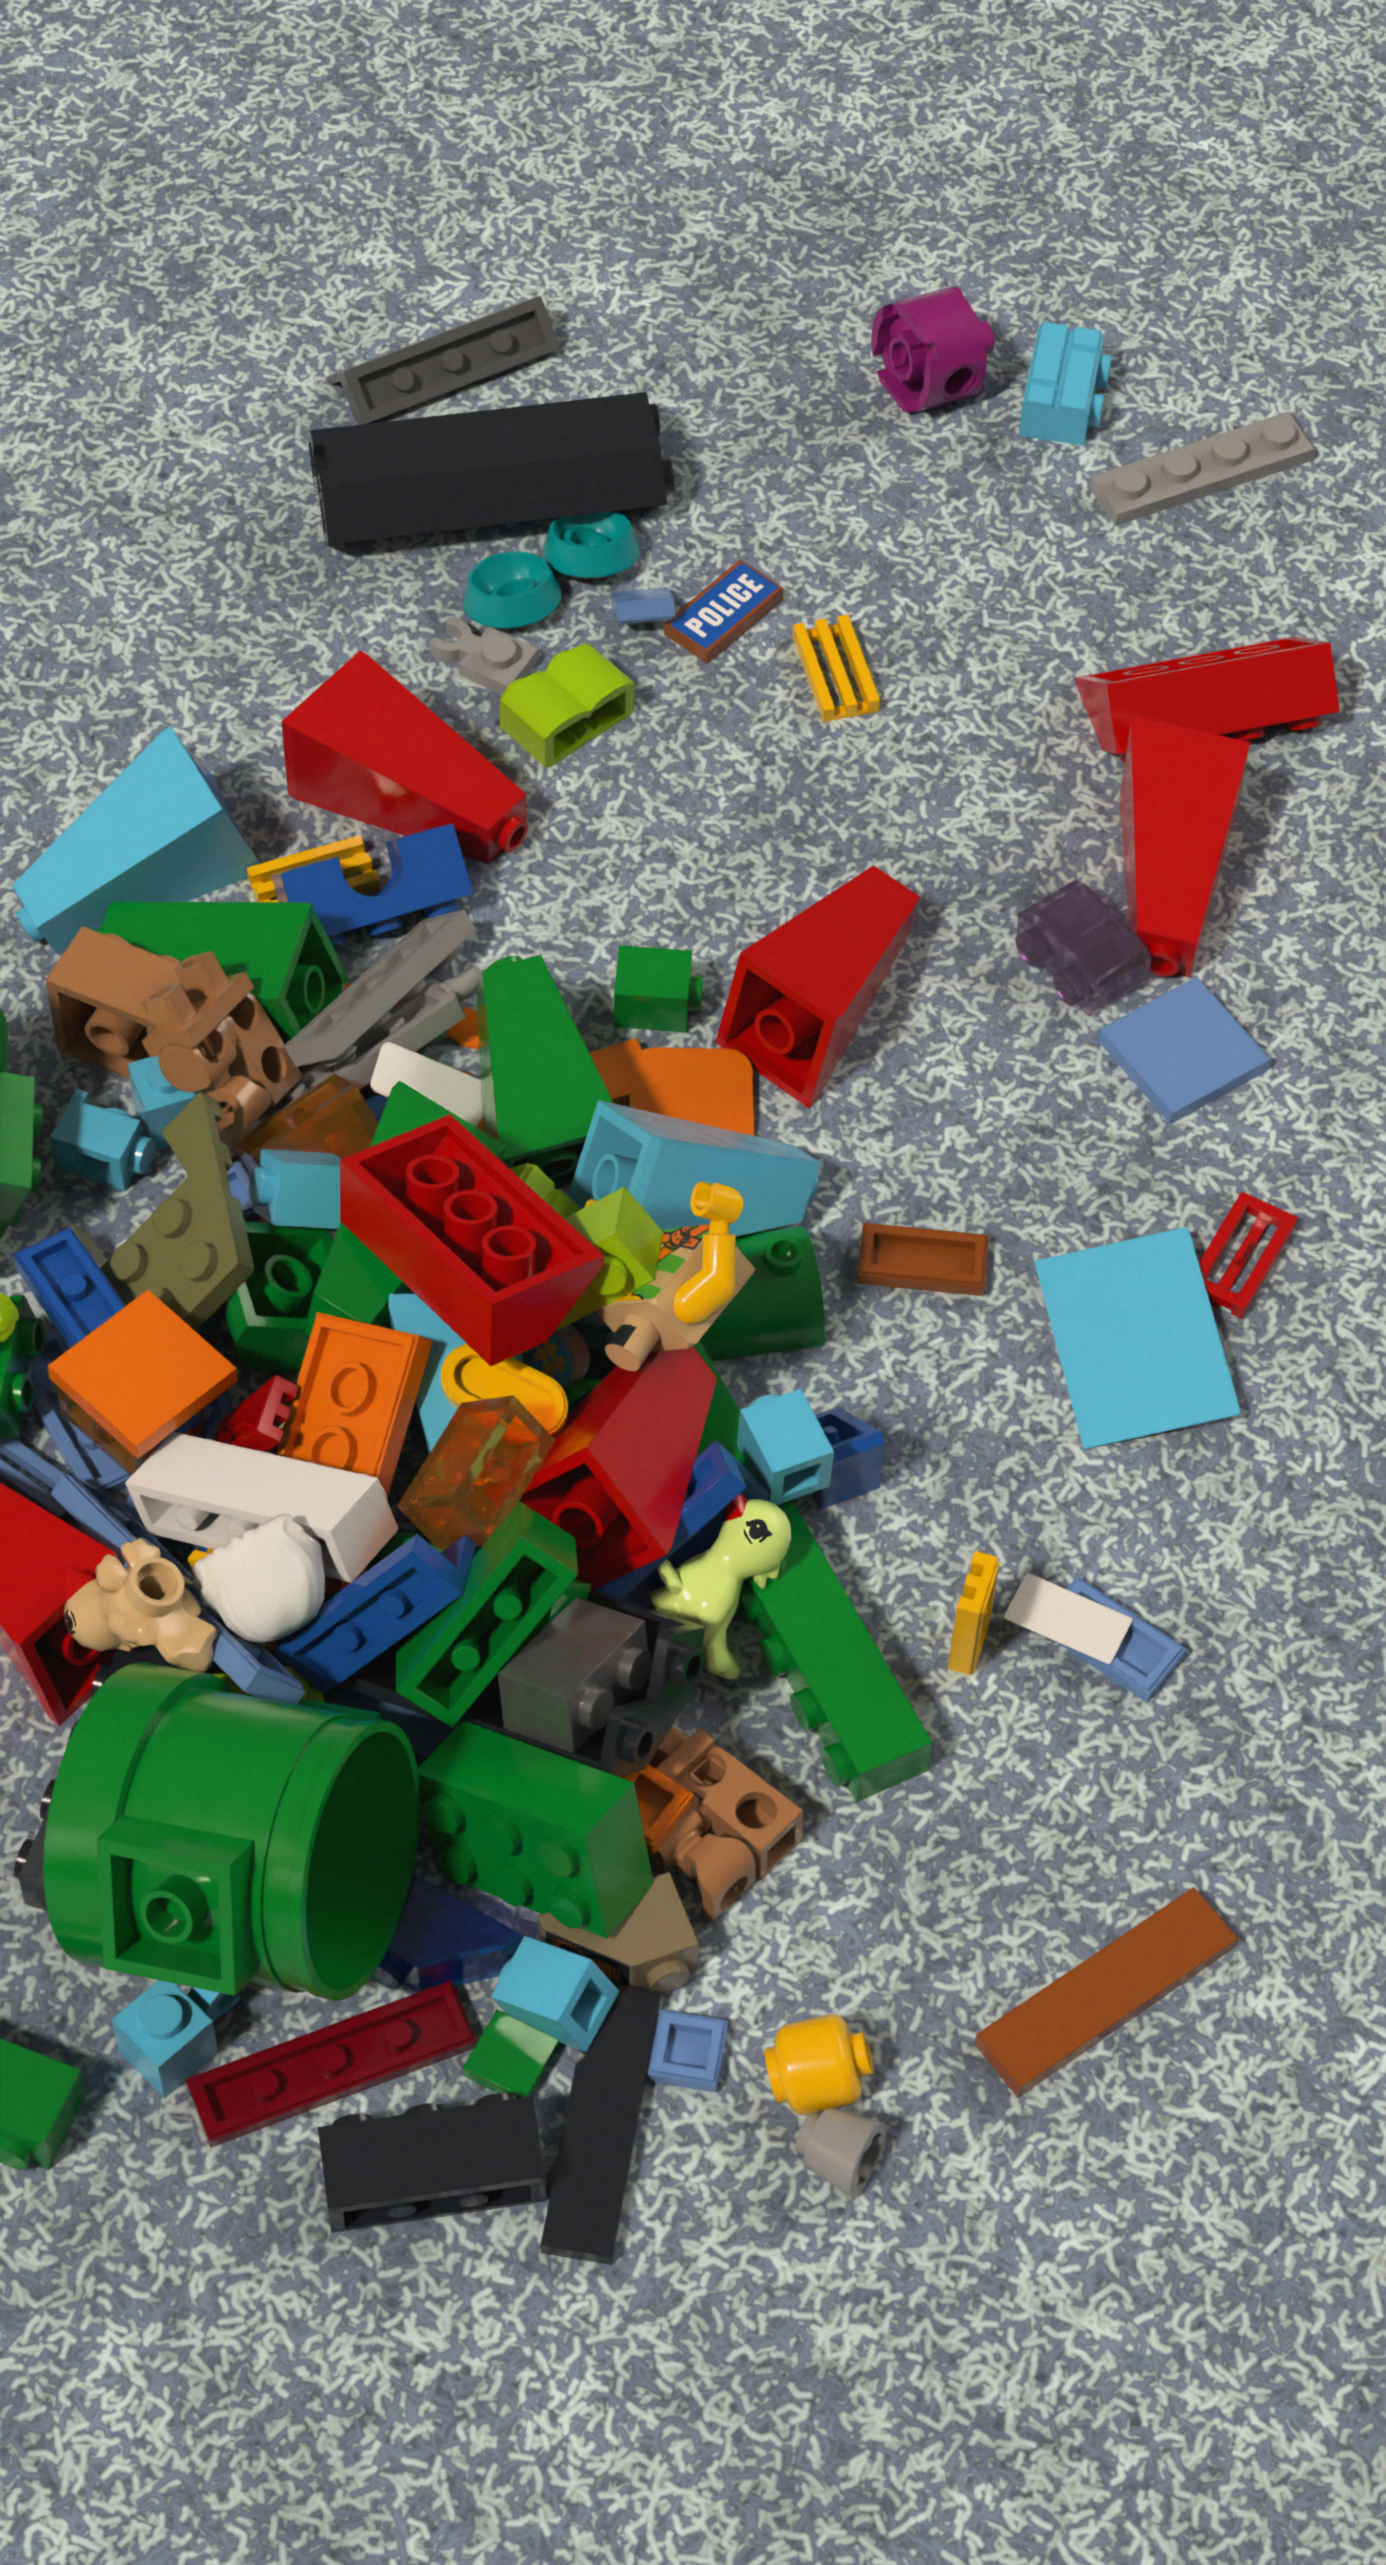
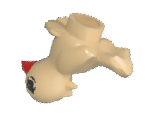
(138, 1608)

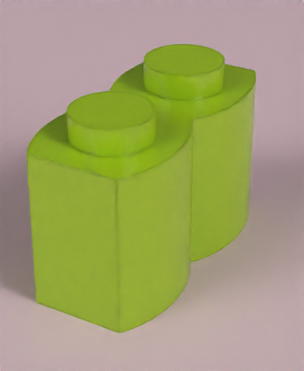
(566, 704)

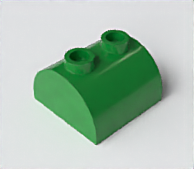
(274, 1302)
(777, 1305)

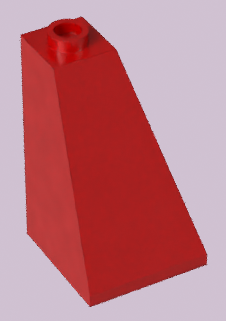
(394, 764)
(1176, 827)
(813, 981)
(626, 1464)
(32, 1603)

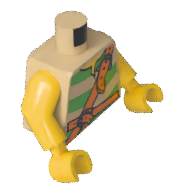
(692, 1284)

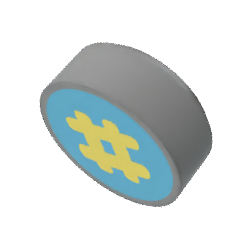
(562, 1357)

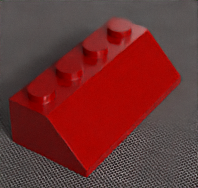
(1216, 691)
(467, 1237)

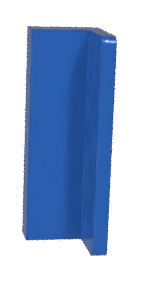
(713, 1484)
(377, 1611)

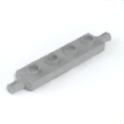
(413, 1025)

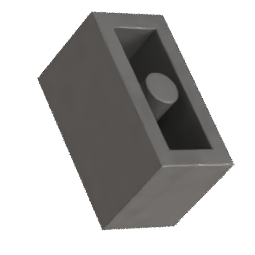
(574, 1674)

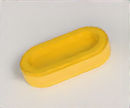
(469, 1378)

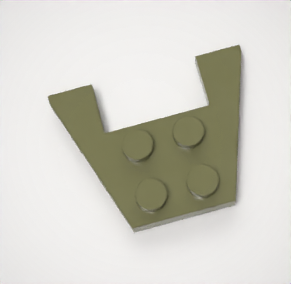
(196, 1239)

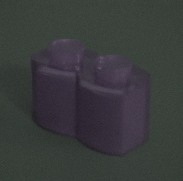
(1082, 948)

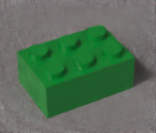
(535, 1828)

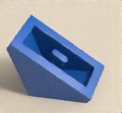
(856, 1457)

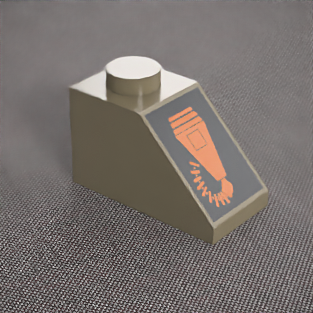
(647, 1948)

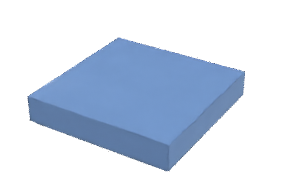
(1183, 1050)

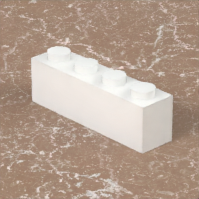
(218, 1490)

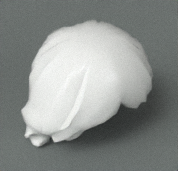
(264, 1581)

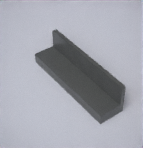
(447, 360)

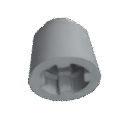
(841, 2147)

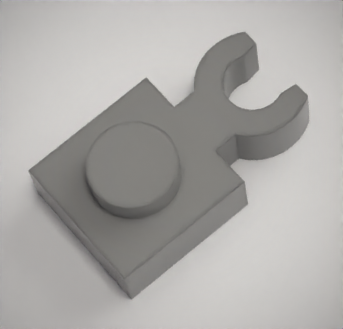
(487, 660)

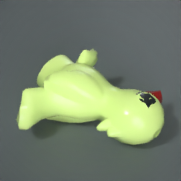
(709, 1584)

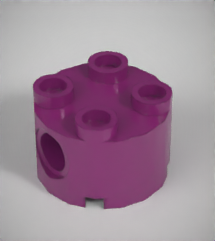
(931, 349)

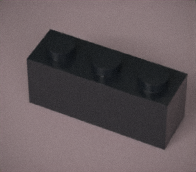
(432, 2162)

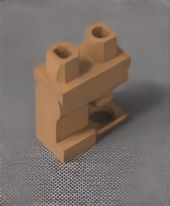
(219, 1043)
(747, 1818)

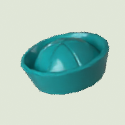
(591, 545)
(511, 590)

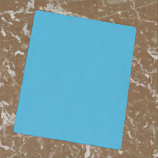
(1136, 1338)

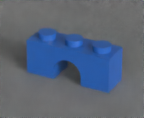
(424, 875)

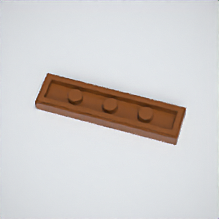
(1105, 1992)

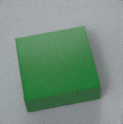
(510, 2056)

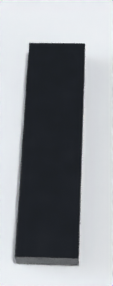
(601, 2131)

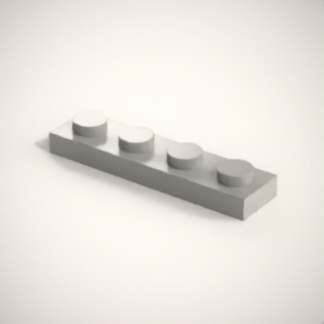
(1201, 468)
(388, 981)

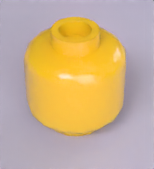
(818, 2064)

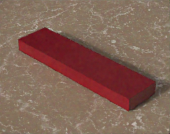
(331, 2063)

